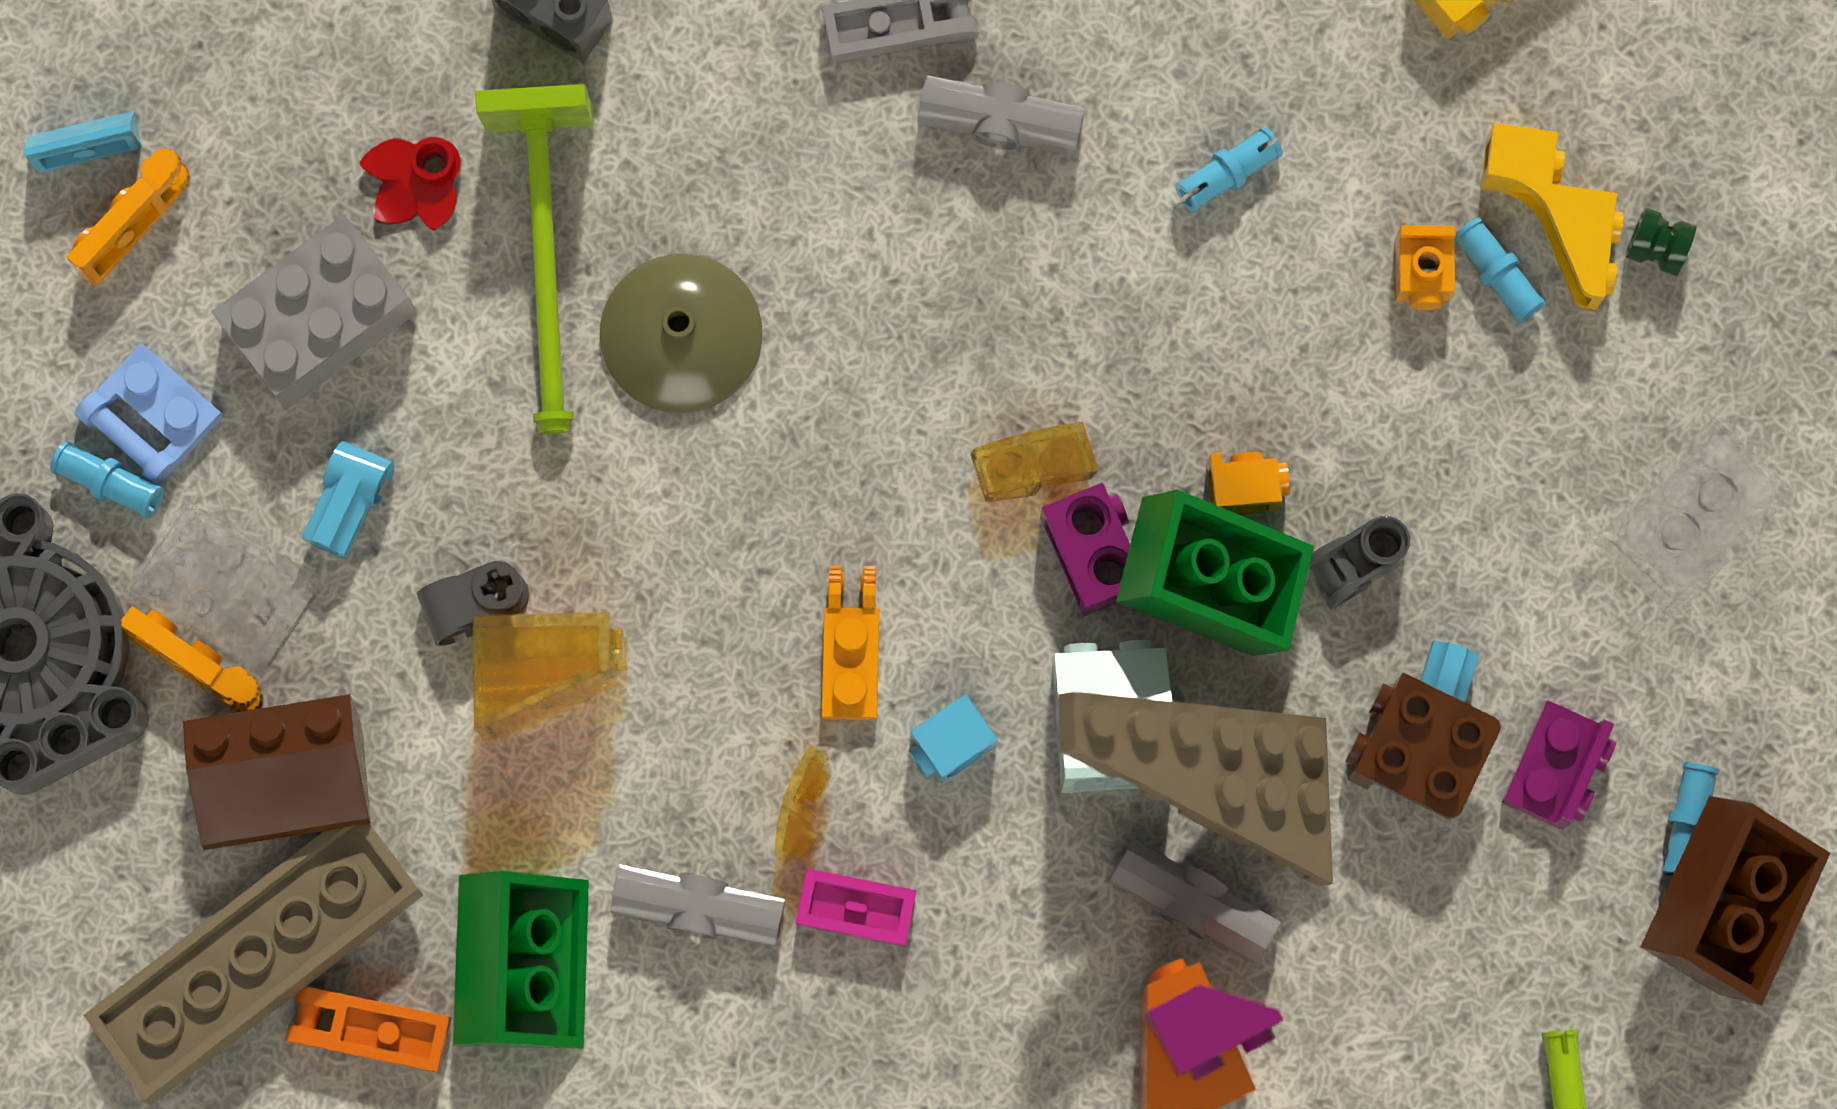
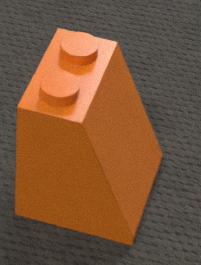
(1157, 1080)

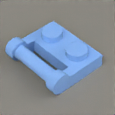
(162, 401)

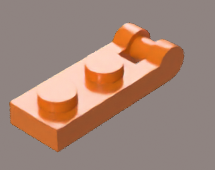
(371, 1029)

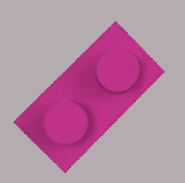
(856, 907)

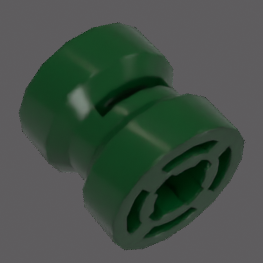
(1659, 241)

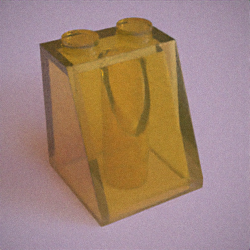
(540, 667)

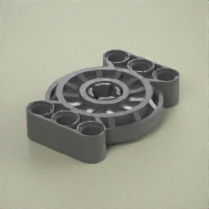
(63, 675)

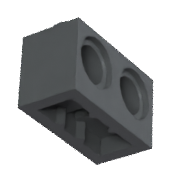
(567, 24)

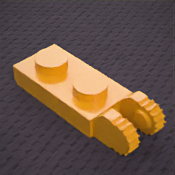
(130, 216)
(850, 651)
(195, 662)

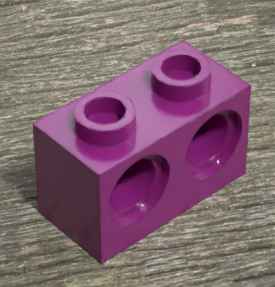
(1081, 552)

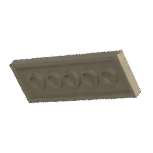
(251, 957)

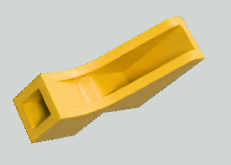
(1575, 219)

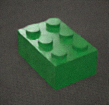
(1215, 573)

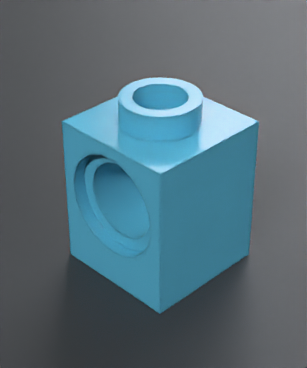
(951, 740)

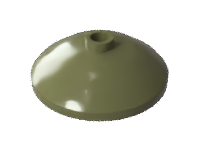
(688, 367)

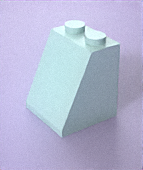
(1130, 672)

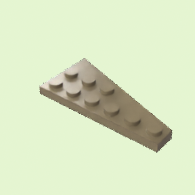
(1225, 768)

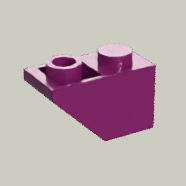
(1207, 1023)

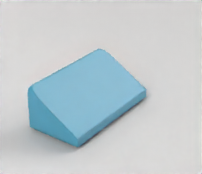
(83, 142)

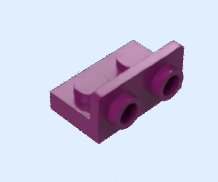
(1559, 766)

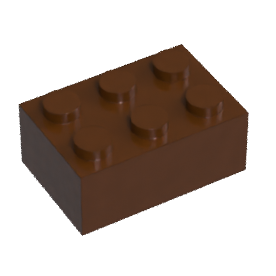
(1735, 899)

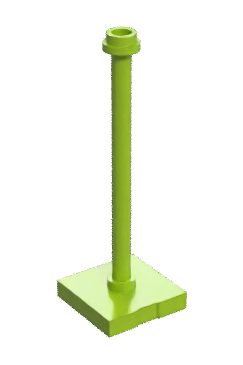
(536, 114)

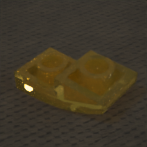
(1034, 459)
(795, 823)

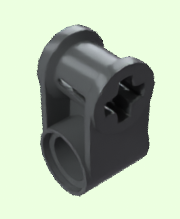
(1350, 566)
(456, 599)

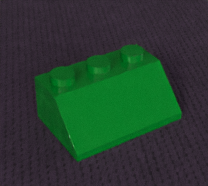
(520, 961)

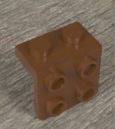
(1423, 746)

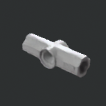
(1000, 115)
(1195, 901)
(697, 905)

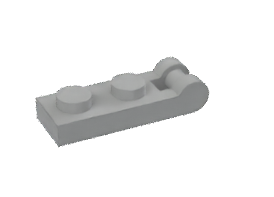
(888, 26)

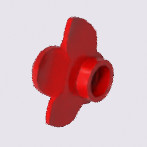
(406, 184)

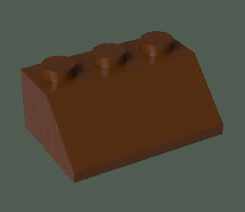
(277, 771)

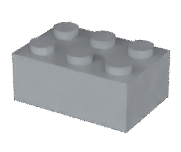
(314, 311)

